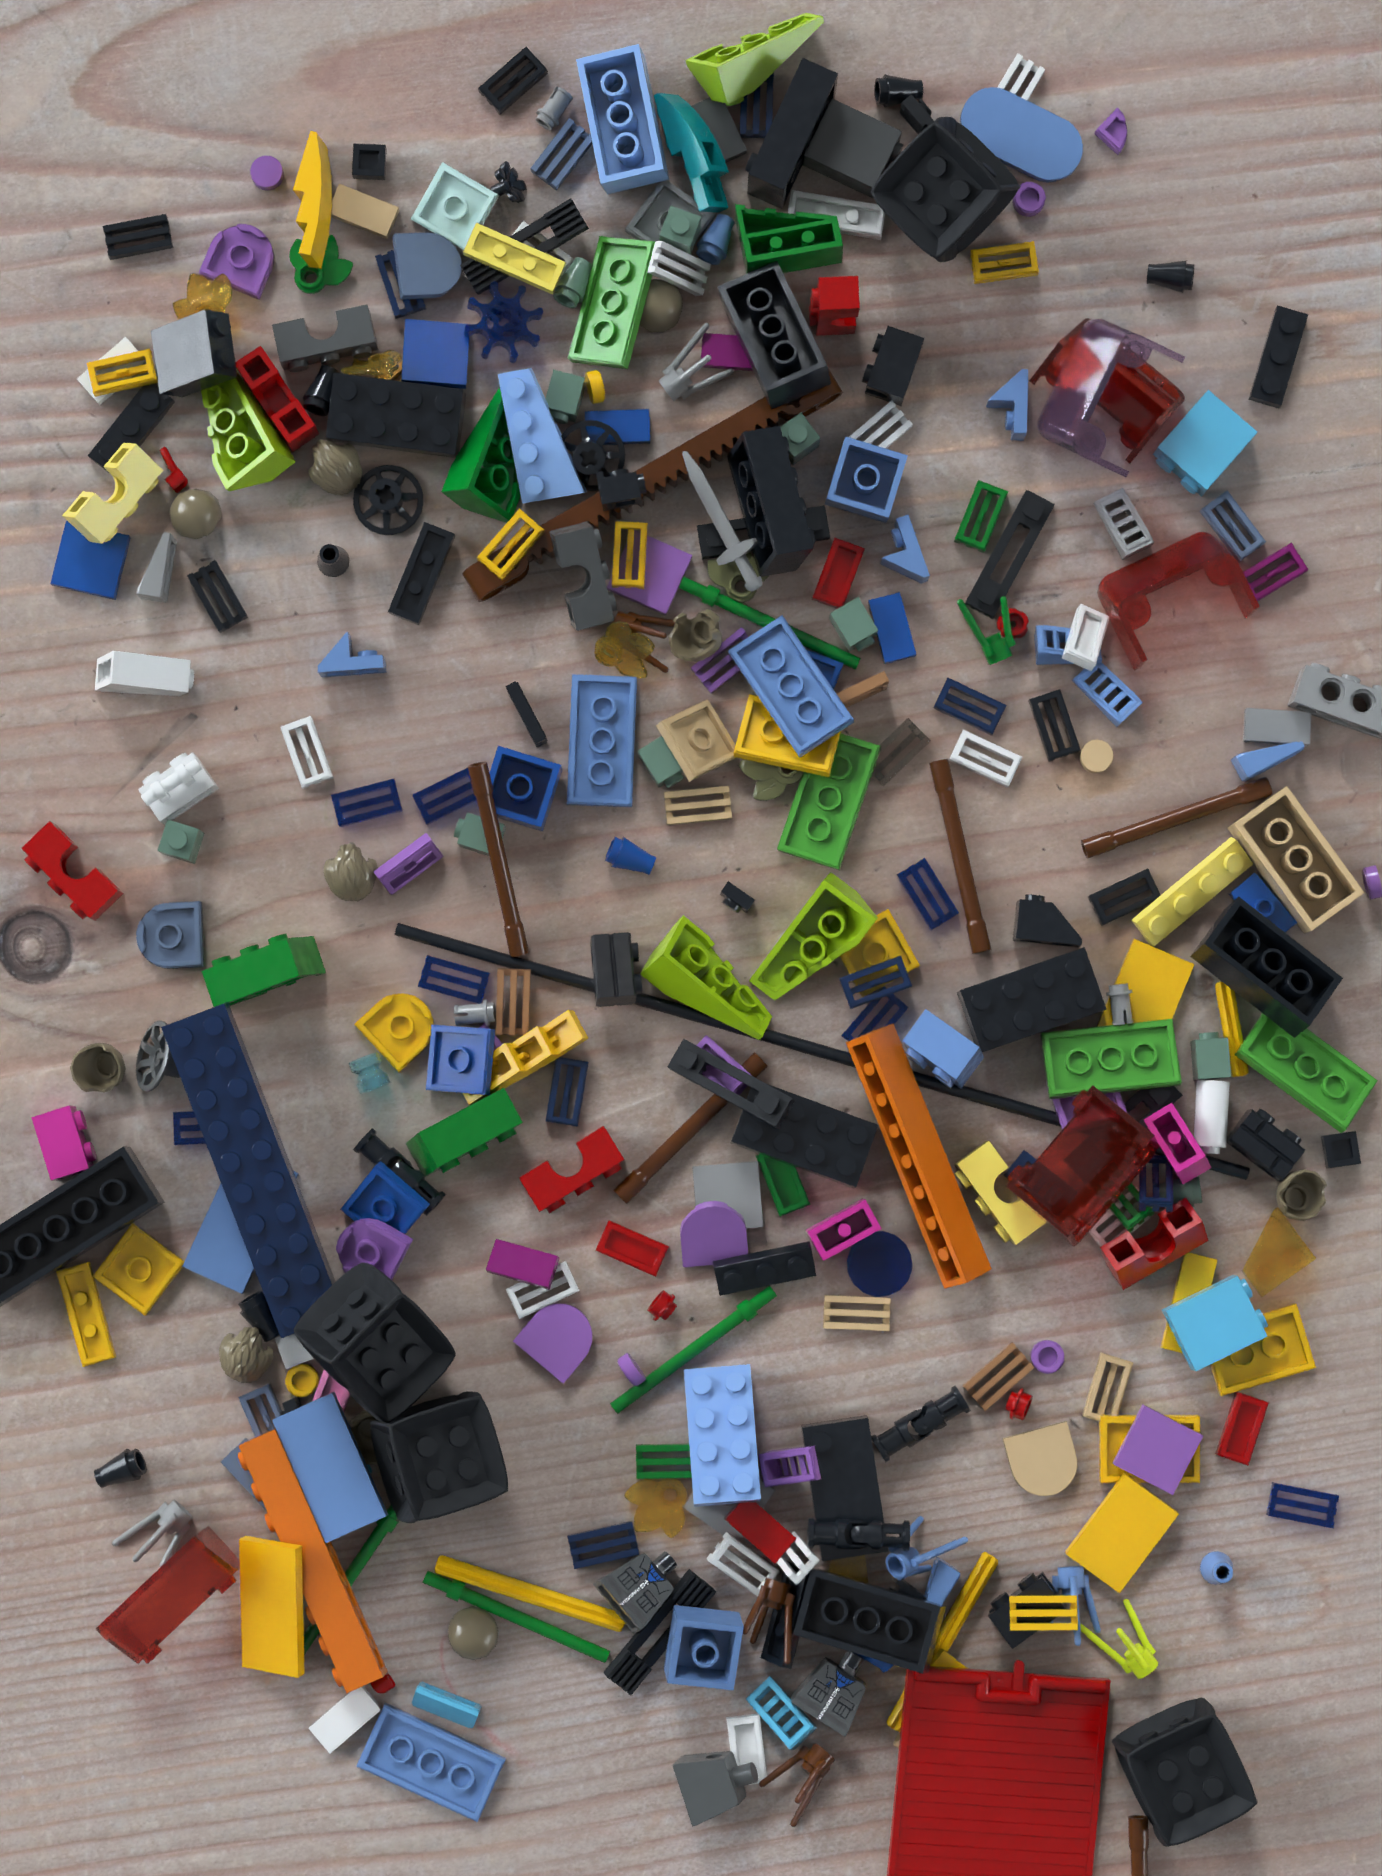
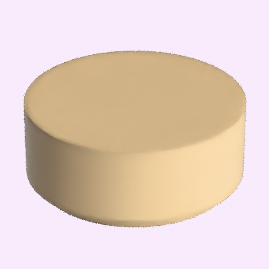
(1096, 756)

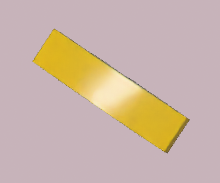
(314, 190)
(532, 1052)

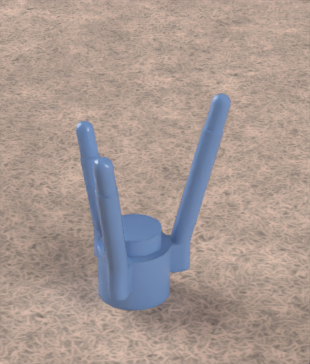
(906, 1563)
(1072, 1582)

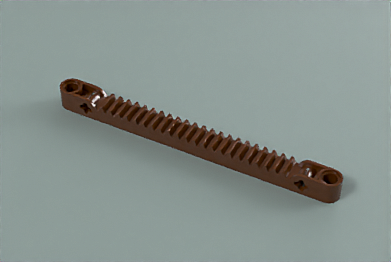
(656, 475)

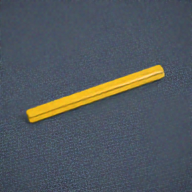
(529, 1593)
(955, 1618)

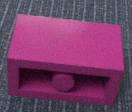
(64, 1142)
(1177, 1143)
(843, 1229)

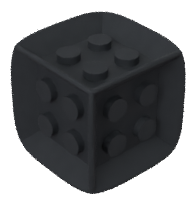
(944, 189)
(375, 1342)
(440, 1457)
(1185, 1771)

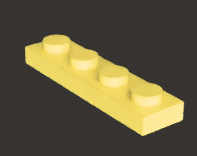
(1192, 891)

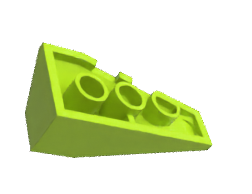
(740, 69)
(243, 437)
(821, 932)
(695, 975)

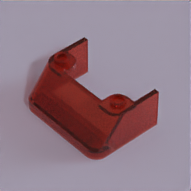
(1133, 396)
(1125, 589)
(170, 1596)

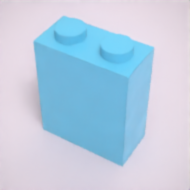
(1204, 444)
(1215, 1322)

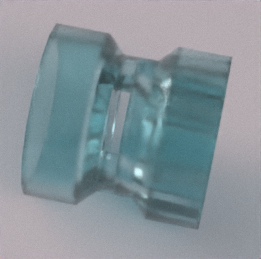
(370, 1075)

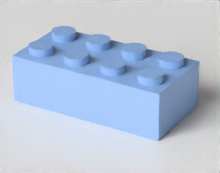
(622, 119)
(722, 1435)

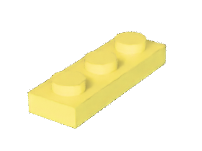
(514, 258)

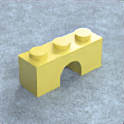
(133, 476)
(980, 1171)

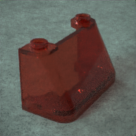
(1084, 1166)

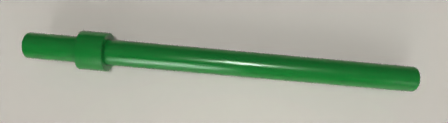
(712, 596)
(745, 1311)
(383, 1526)
(456, 1590)

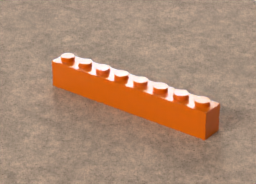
(918, 1156)
(325, 1584)

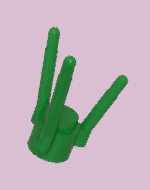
(994, 646)

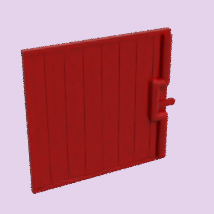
(998, 1773)

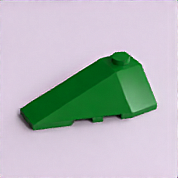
(484, 470)

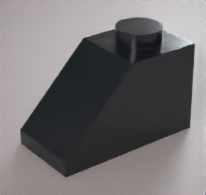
(1043, 923)

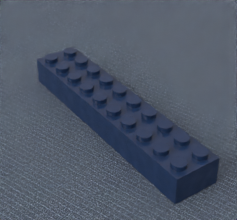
(250, 1162)

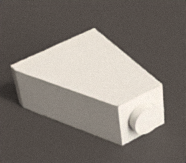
(143, 674)

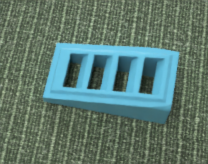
(805, 1731)

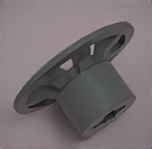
(159, 1060)

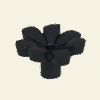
(508, 183)

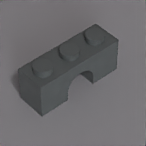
(352, 338)
(592, 602)

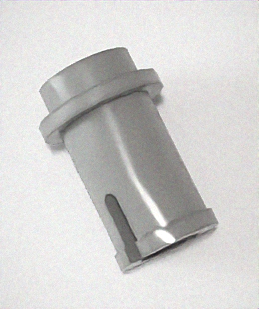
(553, 109)
(1120, 1004)
(477, 1013)

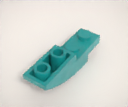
(692, 139)

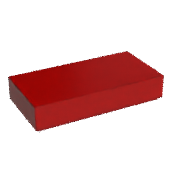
(838, 573)
(632, 1248)
(1242, 1428)
(760, 1529)

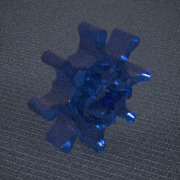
(512, 331)

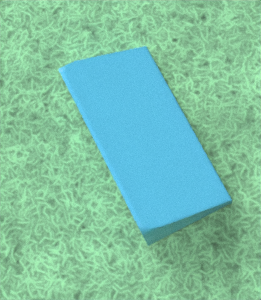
(446, 1704)

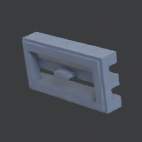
(578, 132)
(1223, 534)
(256, 1394)

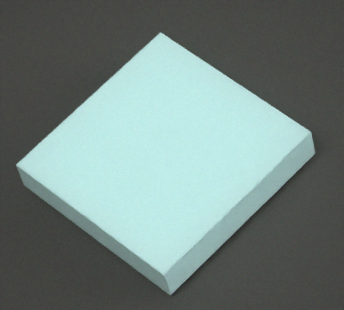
(454, 205)

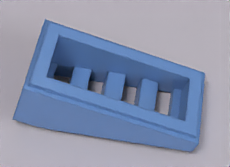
(1056, 635)
(1098, 699)
(1258, 761)
(941, 1581)

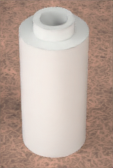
(1211, 1115)

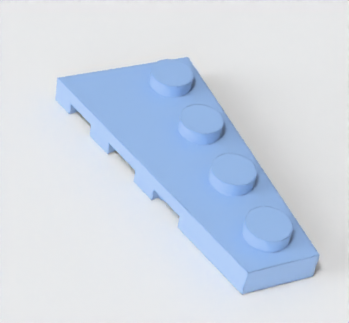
(538, 451)

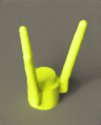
(1138, 1657)

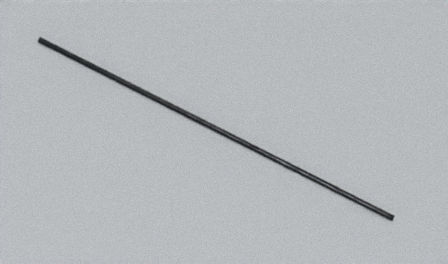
(769, 1036)

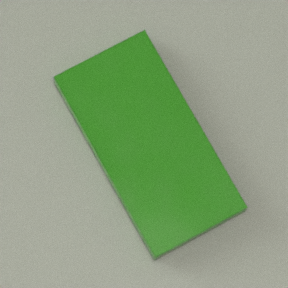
(612, 303)
(829, 806)
(1111, 1058)
(1308, 1071)

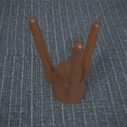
(636, 624)
(772, 1595)
(816, 1764)

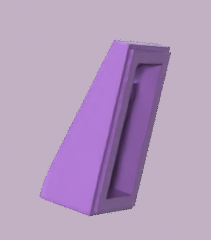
(772, 1469)

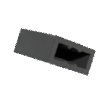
(852, 147)

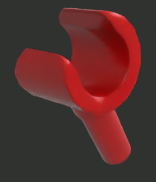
(176, 479)
(383, 1684)

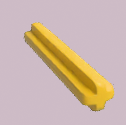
(1231, 1026)

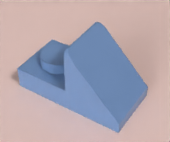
(1014, 396)
(909, 560)
(342, 663)

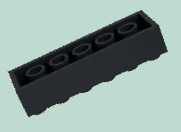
(73, 1220)

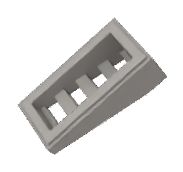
(1119, 539)
(157, 578)

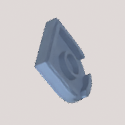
(425, 265)
(173, 935)

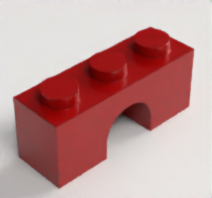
(835, 305)
(276, 398)
(49, 852)
(550, 1188)
(1173, 1237)

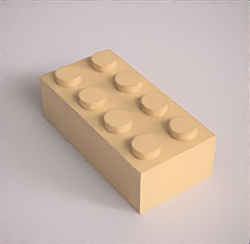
(1296, 860)

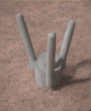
(677, 381)
(173, 1519)

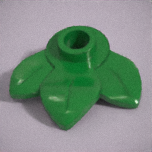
(332, 273)

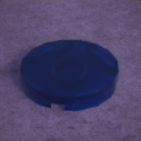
(879, 1264)

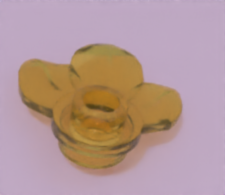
(204, 295)
(379, 365)
(624, 650)
(655, 1509)

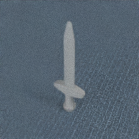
(736, 550)

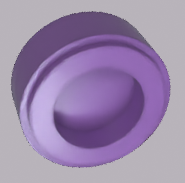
(267, 172)
(1029, 199)
(1372, 882)
(1047, 1356)
(631, 1369)

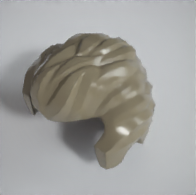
(335, 467)
(695, 637)
(350, 874)
(244, 1356)

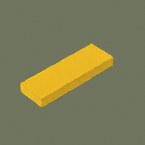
(1194, 1275)
(86, 1314)

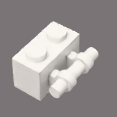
(177, 787)

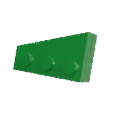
(792, 240)
(262, 969)
(464, 1133)

